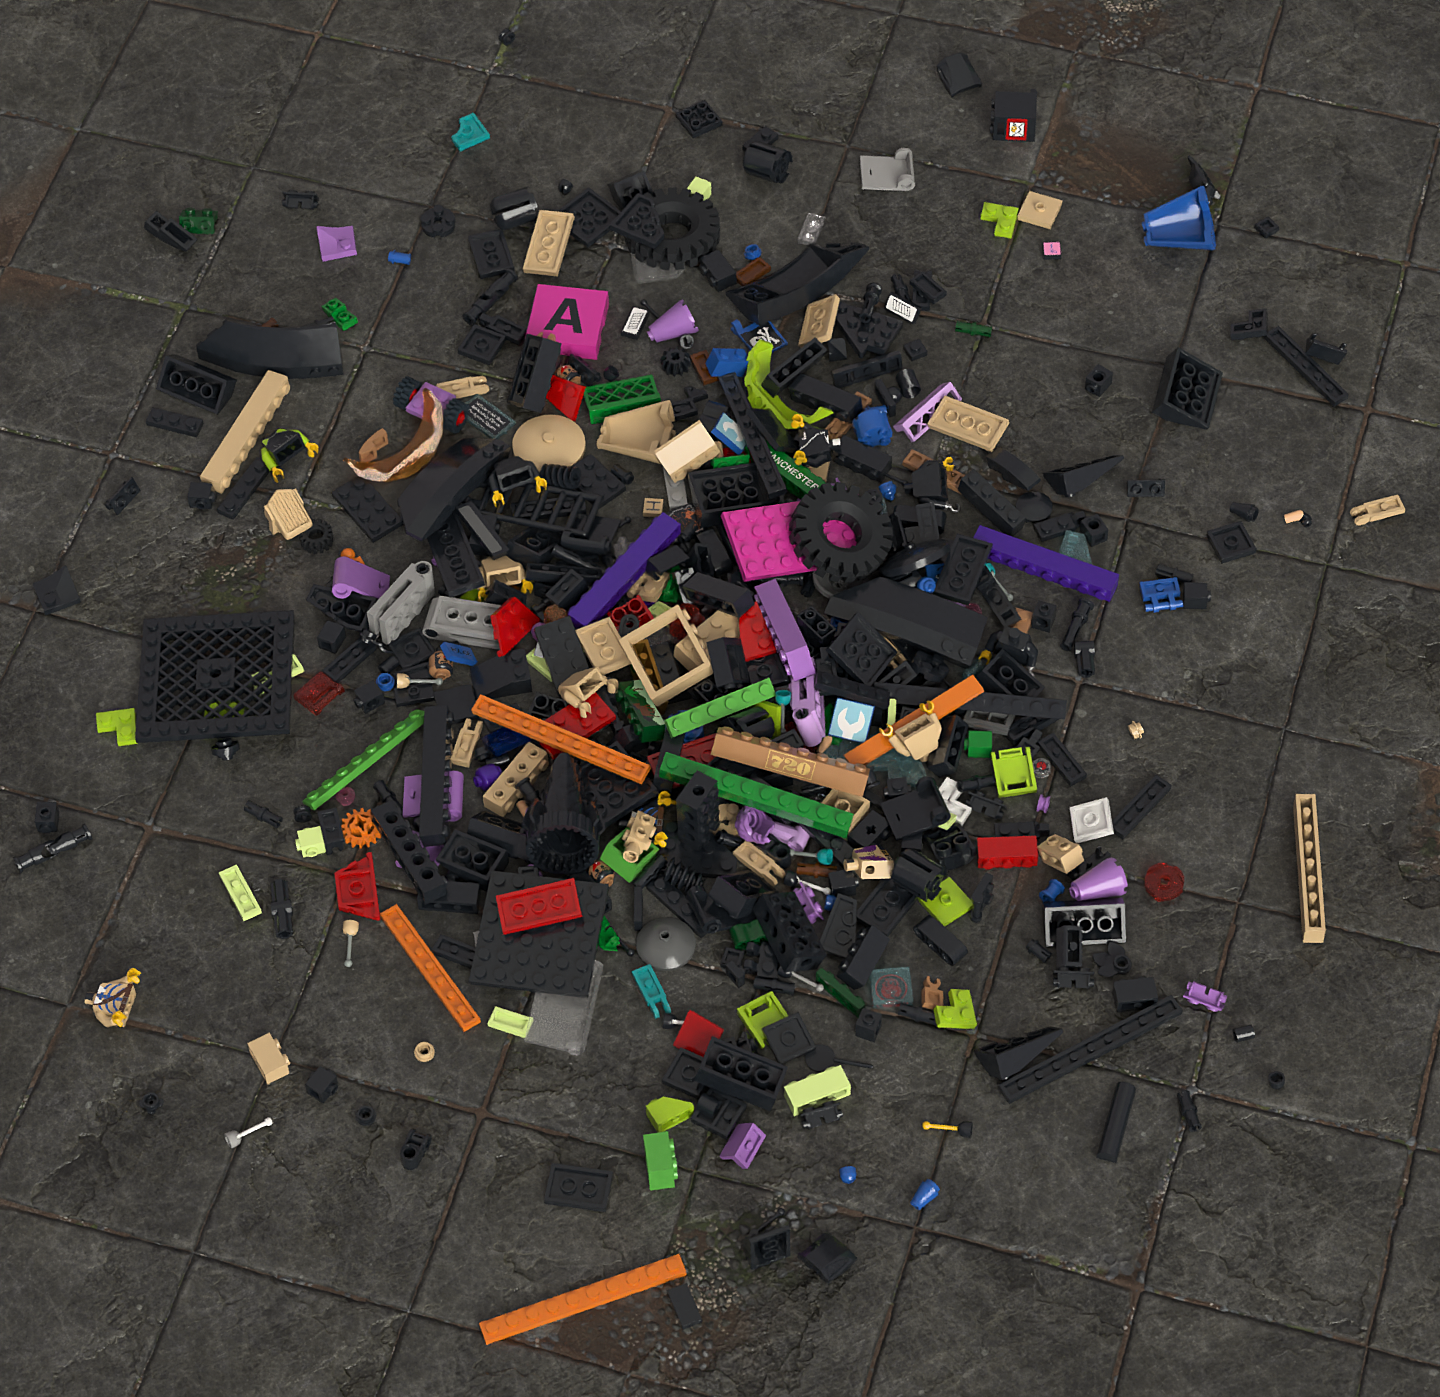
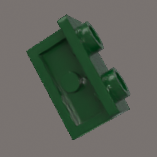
(198, 220)

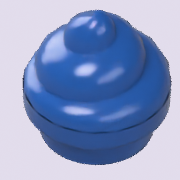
(888, 490)
(926, 584)

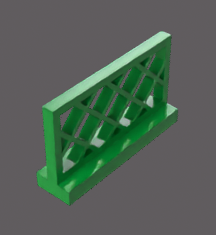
(621, 404)

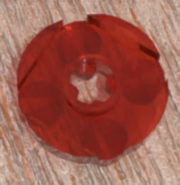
(676, 627)
(1160, 891)

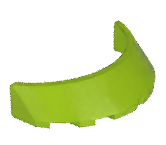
(759, 398)

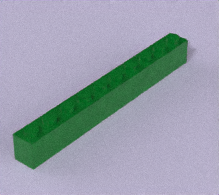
(761, 796)

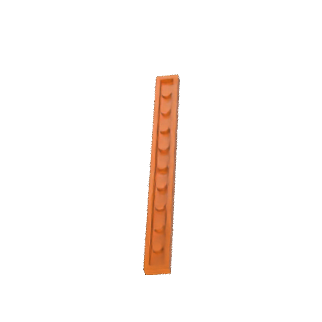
(561, 739)
(582, 1299)

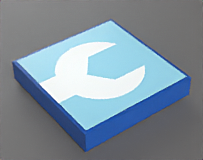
(729, 433)
(851, 720)

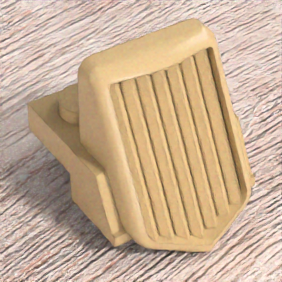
(287, 513)

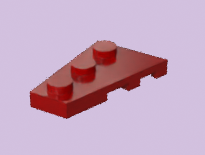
(566, 396)
(755, 634)

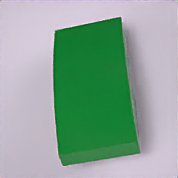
(341, 315)

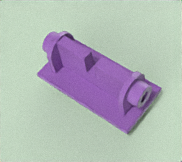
(812, 909)
(1211, 1000)

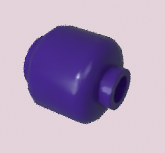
(486, 776)

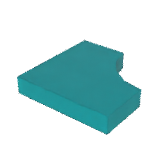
(470, 132)

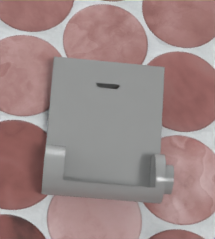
(888, 172)

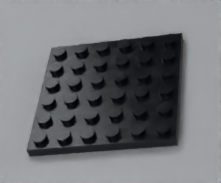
(543, 958)

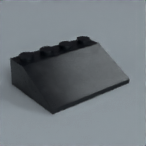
(1187, 390)
(726, 490)

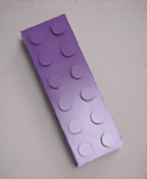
(784, 630)

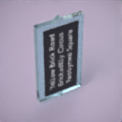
(488, 418)

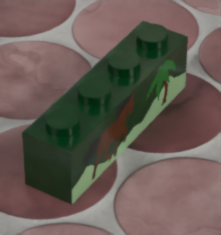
(640, 711)

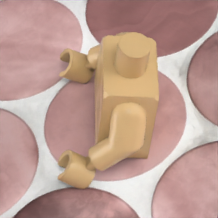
(582, 686)

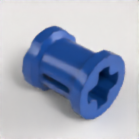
(1052, 891)

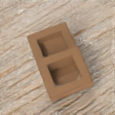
(369, 449)

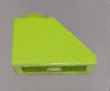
(668, 1112)

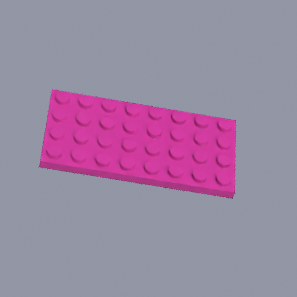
(763, 541)

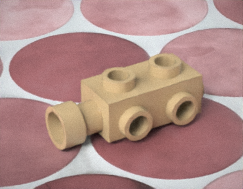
(638, 835)

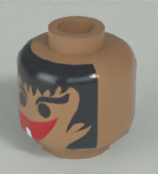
(568, 373)
(439, 666)
(601, 872)

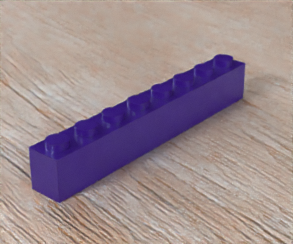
(1049, 564)
(624, 572)

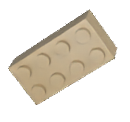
(715, 627)

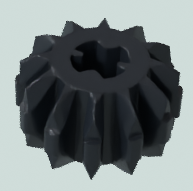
(675, 361)

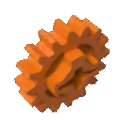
(354, 834)

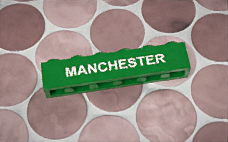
(797, 479)

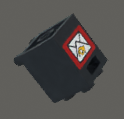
(1014, 116)

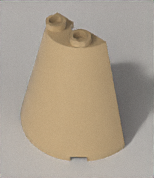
(638, 431)

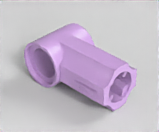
(794, 837)

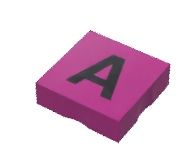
(572, 316)

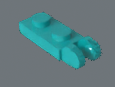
(651, 989)

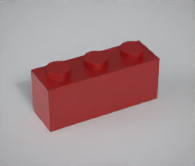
(1007, 852)

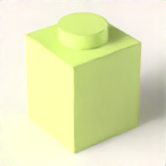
(701, 186)

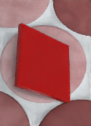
(697, 1033)

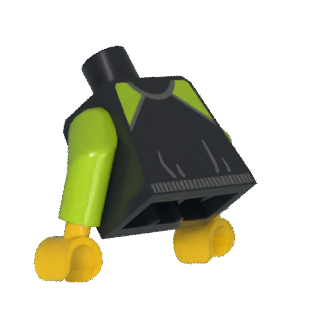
(283, 446)

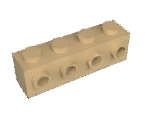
(502, 794)

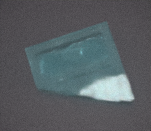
(1075, 546)

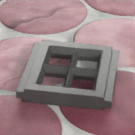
(1002, 729)

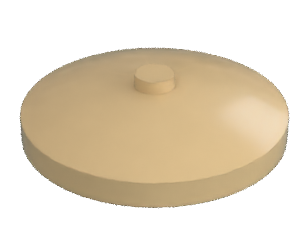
(549, 441)

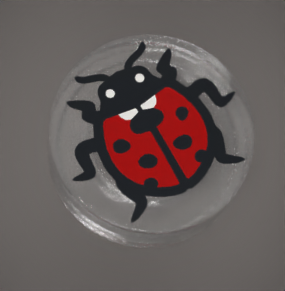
(1041, 768)

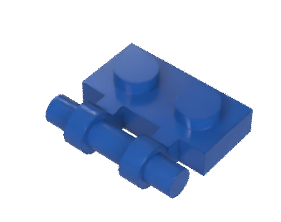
(1161, 589)

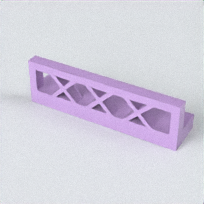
(922, 408)

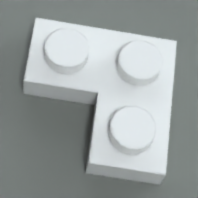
(950, 795)

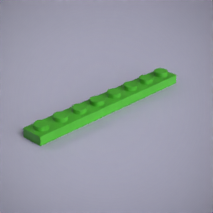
(365, 760)

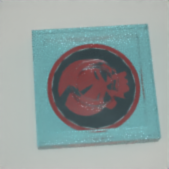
(891, 987)

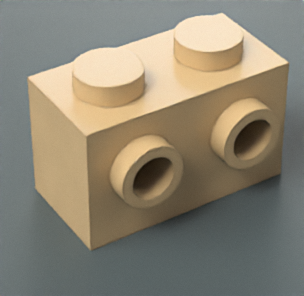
(1060, 853)
(269, 1058)

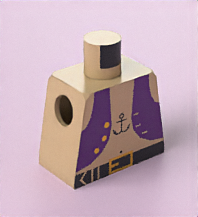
(870, 862)

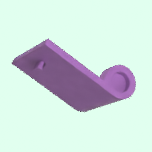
(357, 577)
(412, 785)

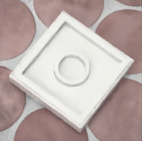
(1091, 820)

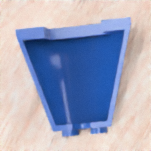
(1181, 223)

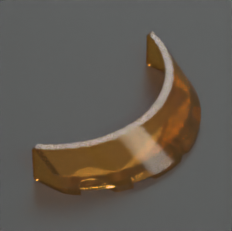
(415, 454)

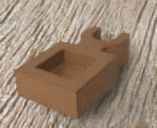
(931, 995)

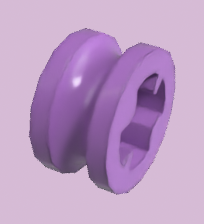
(1043, 803)

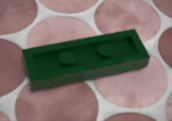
(840, 992)

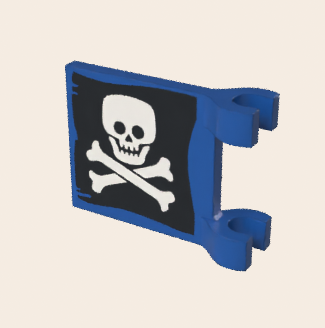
(753, 333)

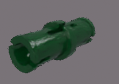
(973, 328)

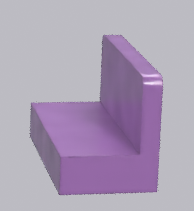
(743, 1144)

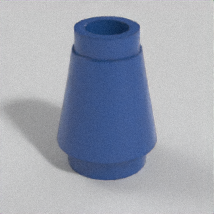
(926, 1192)

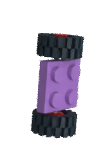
(411, 399)

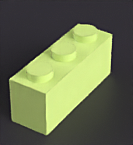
(817, 1089)

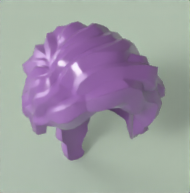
(754, 825)

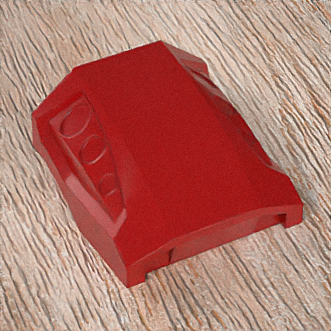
(635, 607)

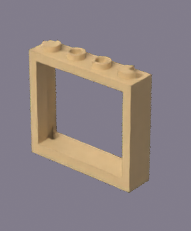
(682, 683)

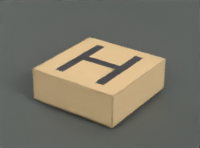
(652, 507)

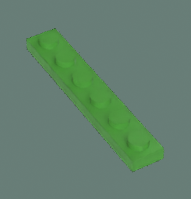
(720, 707)

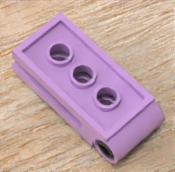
(808, 709)

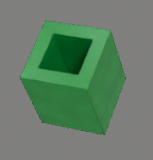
(979, 744)

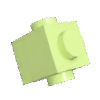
(310, 841)

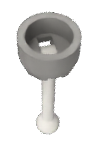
(234, 1138)

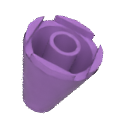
(673, 323)
(1100, 882)

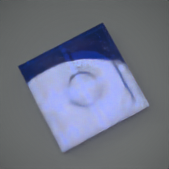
(504, 741)

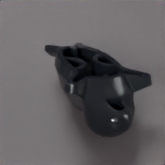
(1199, 178)

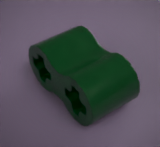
(747, 933)

